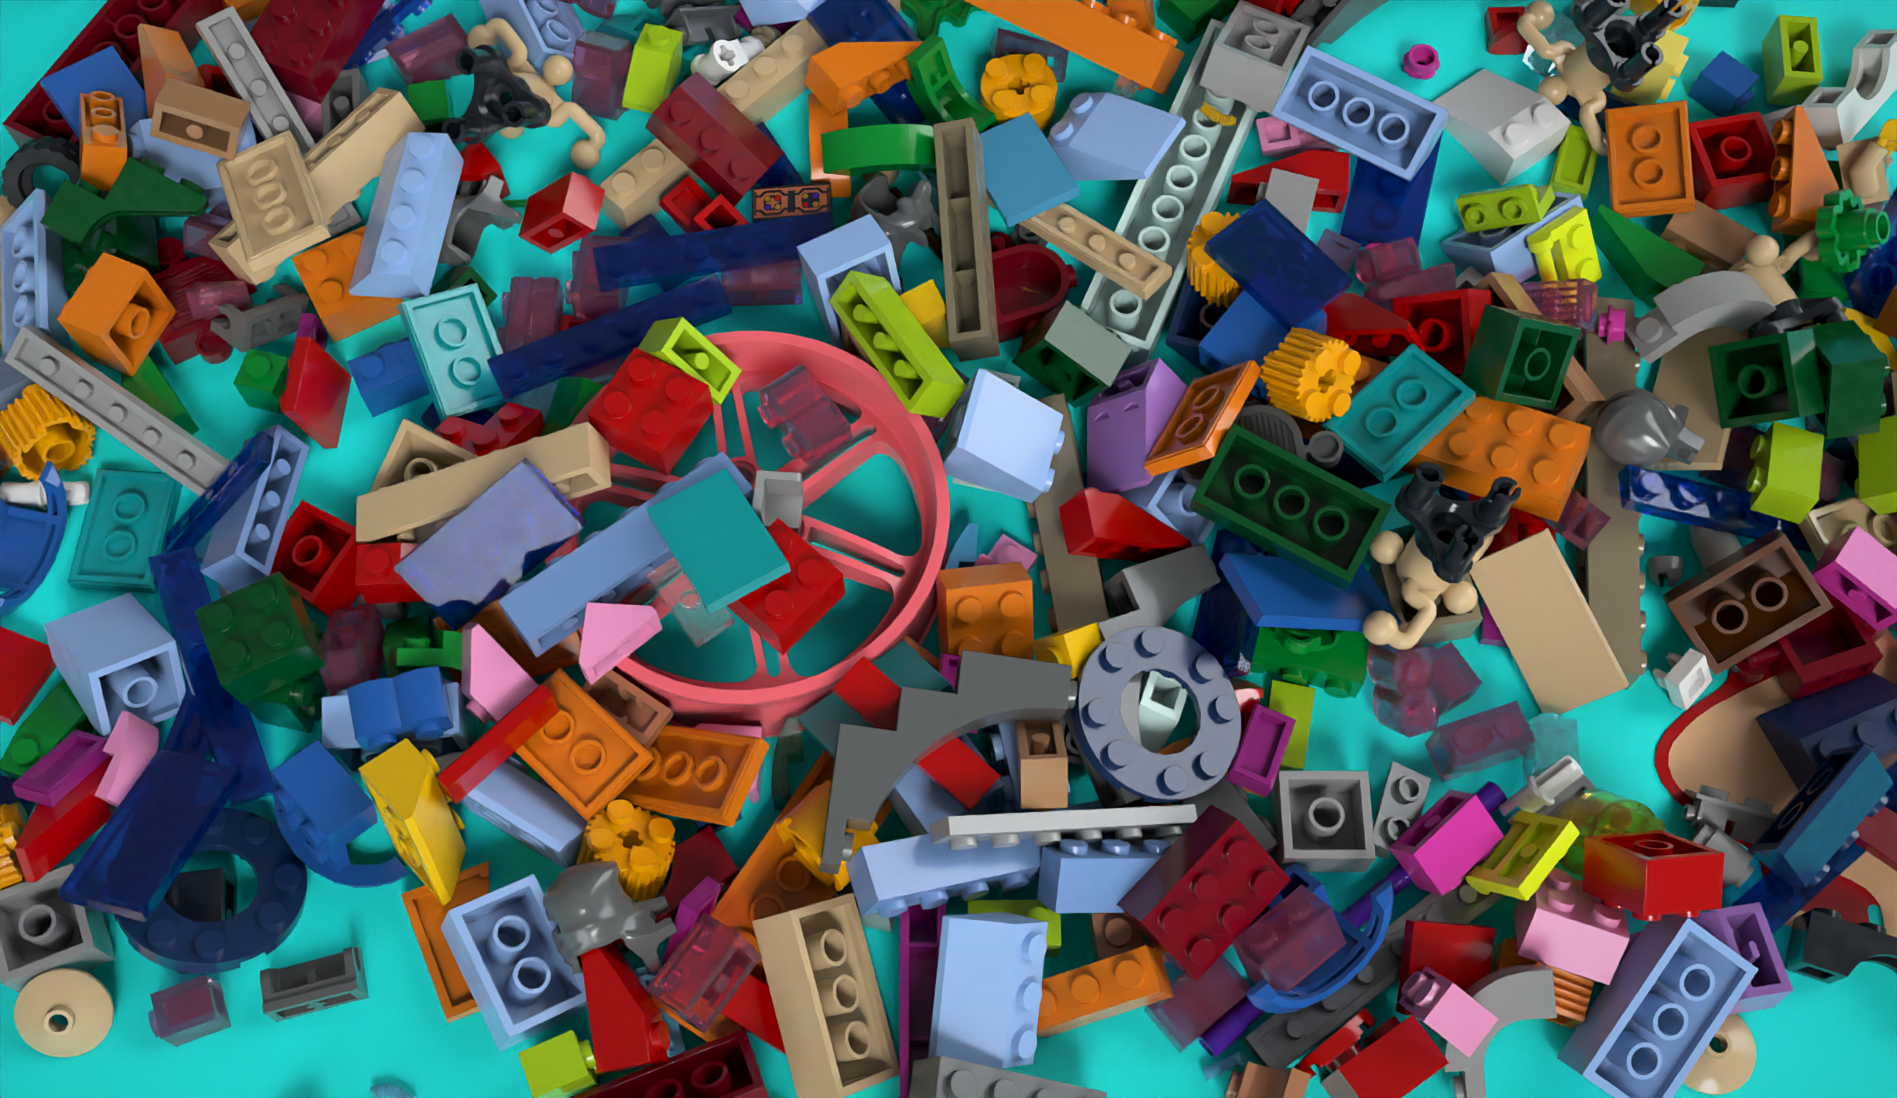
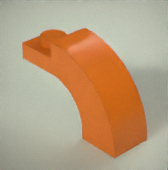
(820, 122)

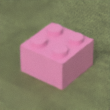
(1571, 929)

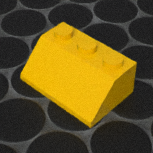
(417, 815)

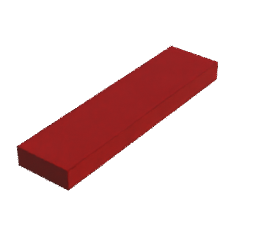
(950, 766)

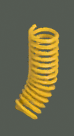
(1209, 112)

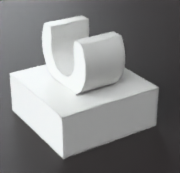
(1686, 679)

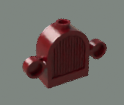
(1031, 268)
(184, 335)
(1818, 654)

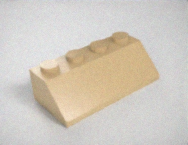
(826, 998)

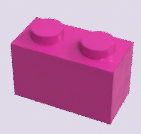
(1861, 576)
(1447, 842)

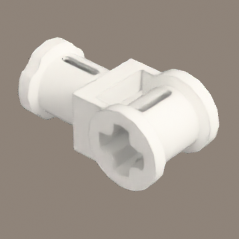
(726, 58)

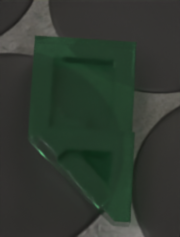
(787, 751)

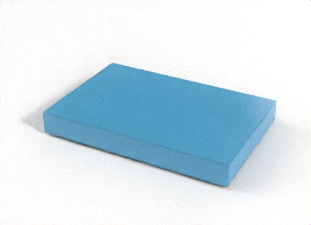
(1024, 171)

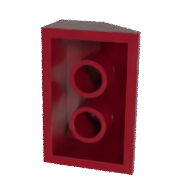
(713, 138)

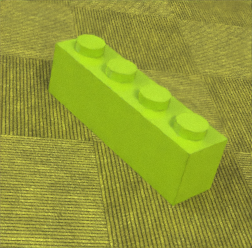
(897, 344)

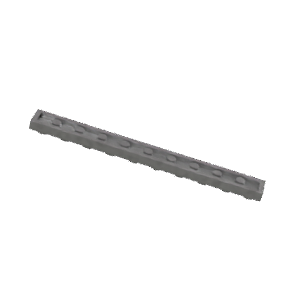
(1292, 1034)

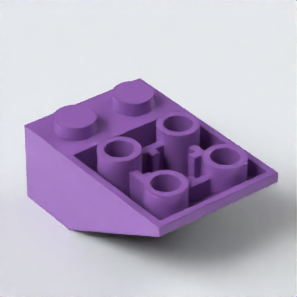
(1127, 424)
(1749, 935)

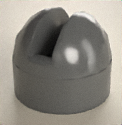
(1665, 568)

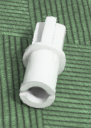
(34, 495)
(1544, 787)

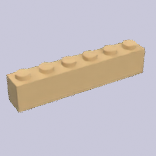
(337, 167)
(409, 512)

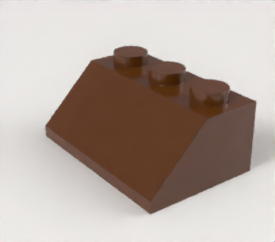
(1747, 601)

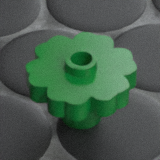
(1848, 230)

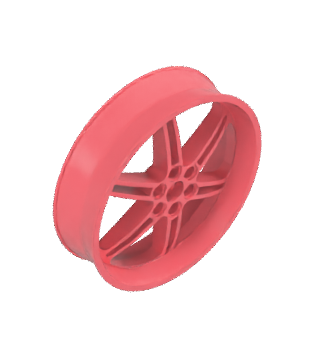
(891, 431)

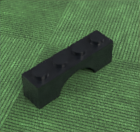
(1830, 947)

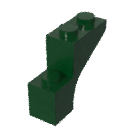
(138, 191)

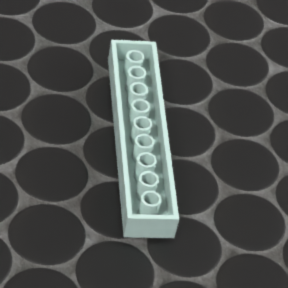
(1170, 205)

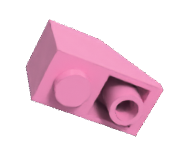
(1447, 1009)

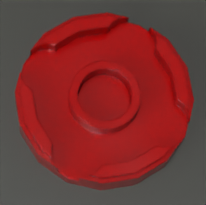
(1336, 1042)

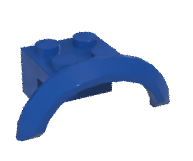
(30, 542)
(324, 811)
(1339, 967)

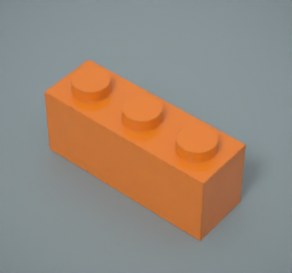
(1102, 990)

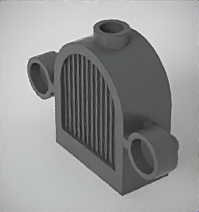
(1280, 429)

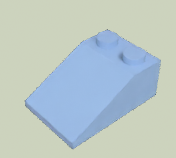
(1112, 137)
(831, 256)

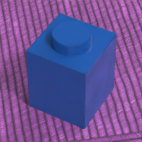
(1724, 86)

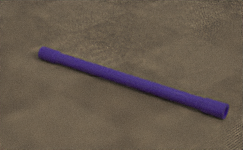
(1235, 1021)

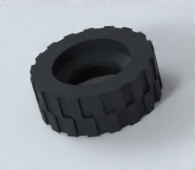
(33, 154)

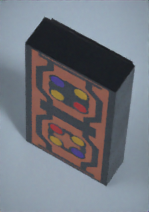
(790, 200)

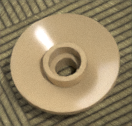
(71, 994)
(1729, 1069)

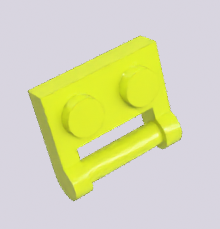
(1571, 247)
(1524, 856)

